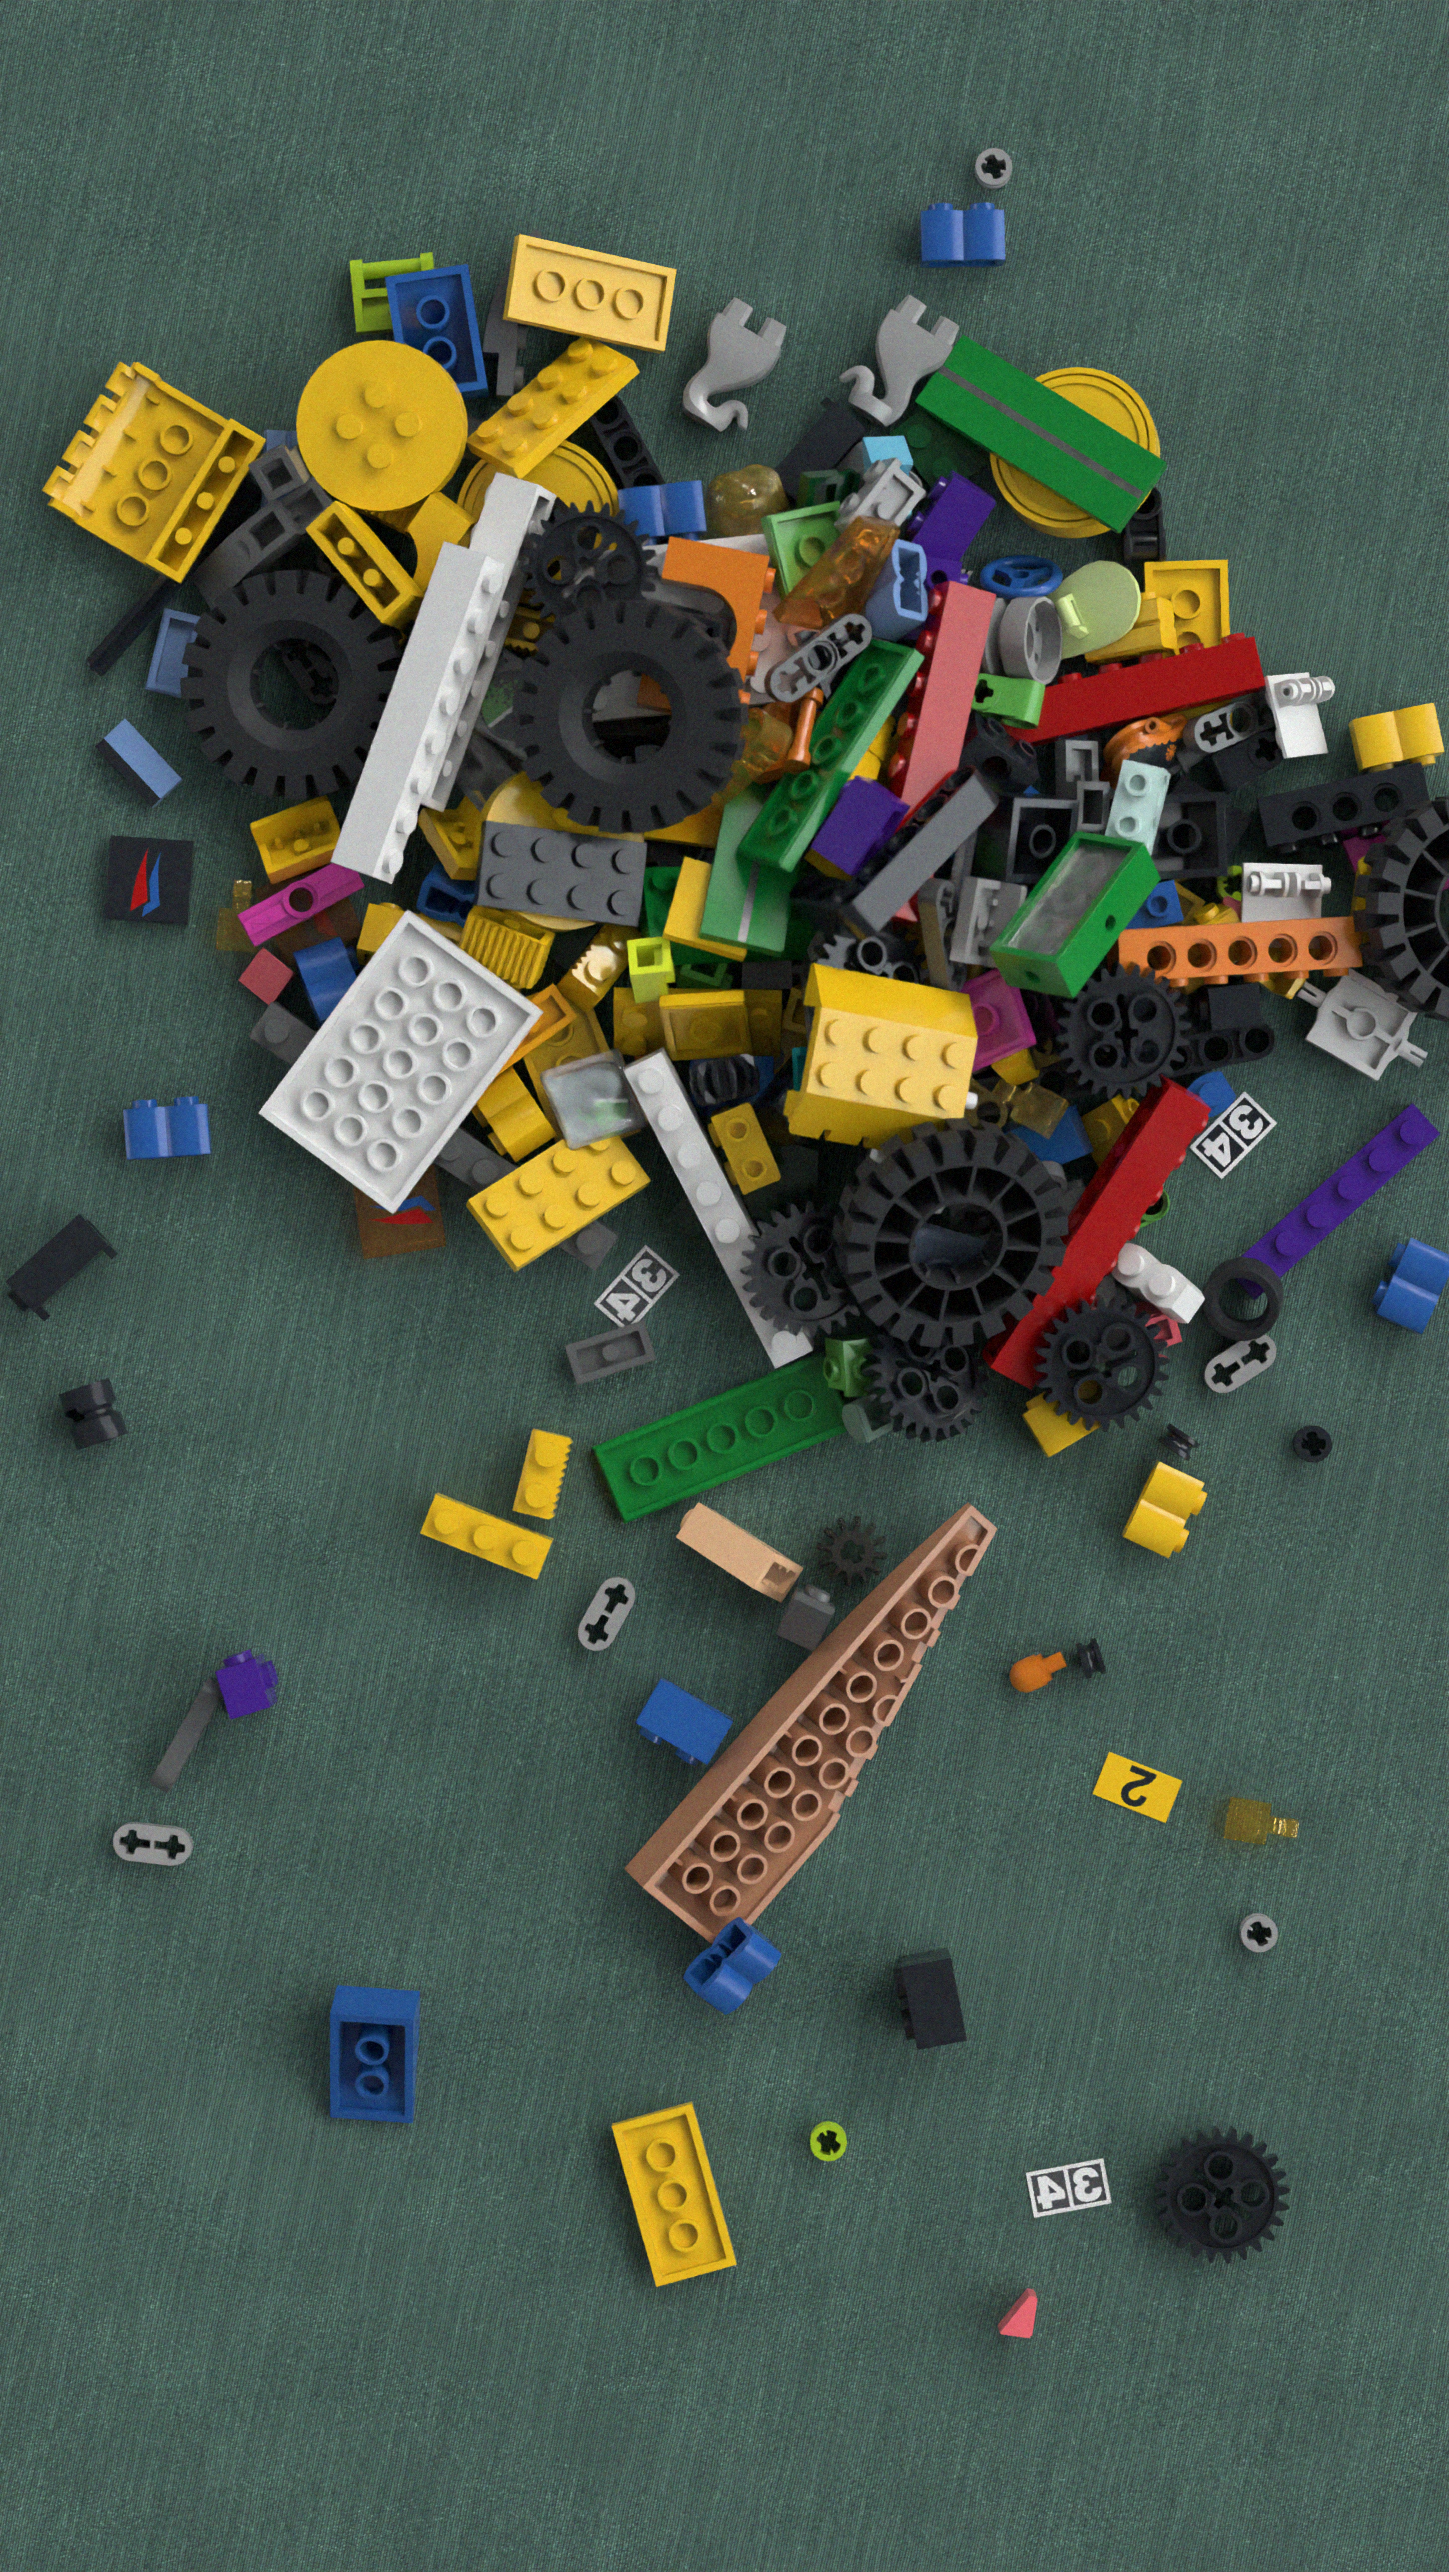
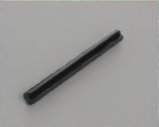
(164, 588)

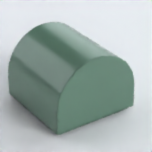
(864, 1421)

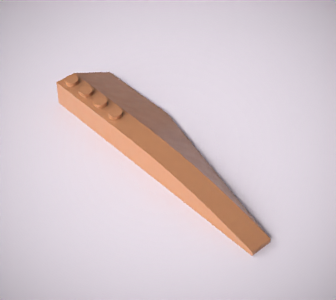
(801, 1754)

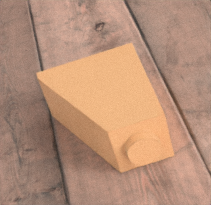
(738, 1552)

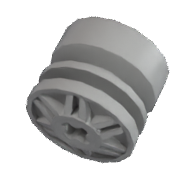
(1023, 639)

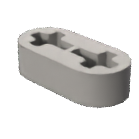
(1245, 1371)
(597, 1608)
(151, 1853)

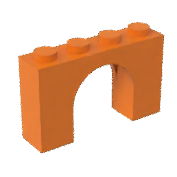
(735, 579)

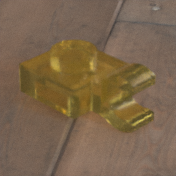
(229, 930)
(1033, 1108)
(1251, 1821)

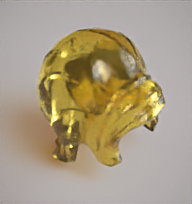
(742, 497)

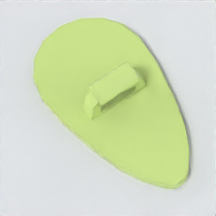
(1096, 607)

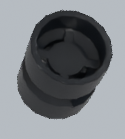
(92, 1414)

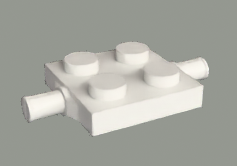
(1361, 1025)

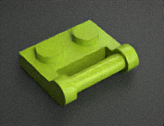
(372, 305)

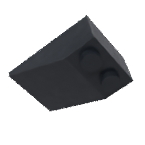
(1194, 838)

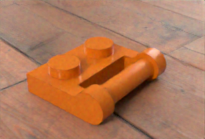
(800, 718)

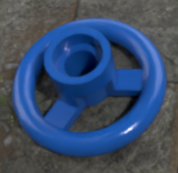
(1021, 581)

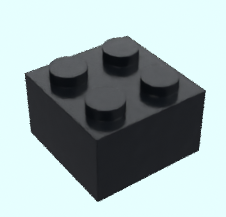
(1024, 836)
(932, 1999)

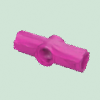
(275, 913)

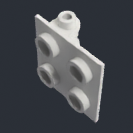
(1296, 713)
(1282, 893)

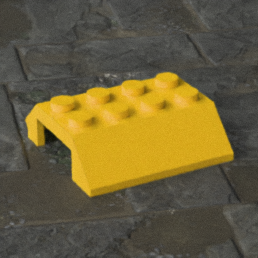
(152, 471)
(881, 1058)

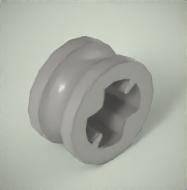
(999, 157)
(1265, 1922)

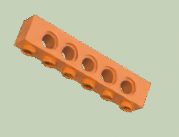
(1336, 935)

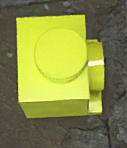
(650, 968)

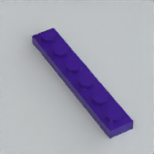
(1341, 1194)

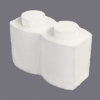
(1157, 1283)

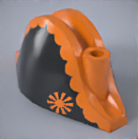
(1143, 741)

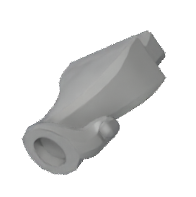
(904, 357)
(734, 362)

